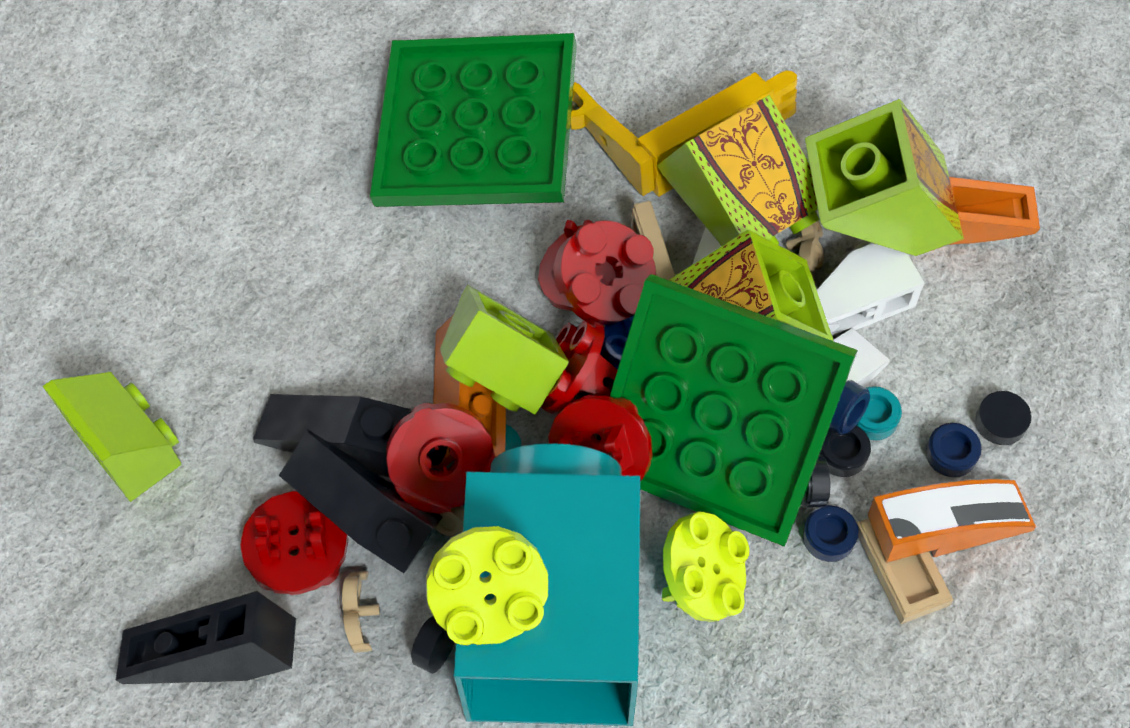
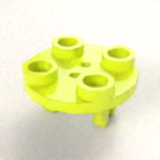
(705, 567)
(515, 578)

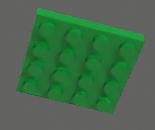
(475, 121)
(729, 405)

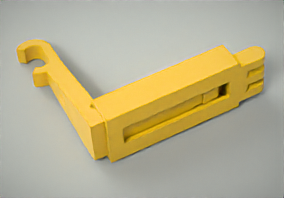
(640, 156)

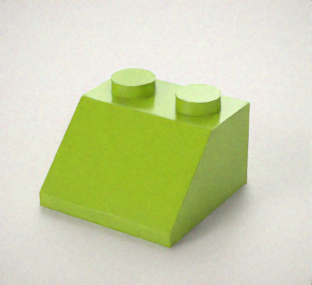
(501, 352)
(117, 430)

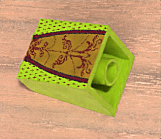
(745, 176)
(884, 181)
(760, 279)

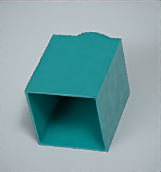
(586, 648)

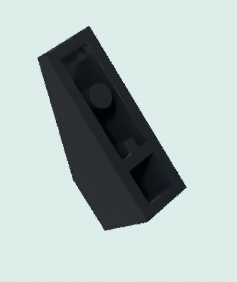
(347, 422)
(359, 501)
(211, 643)

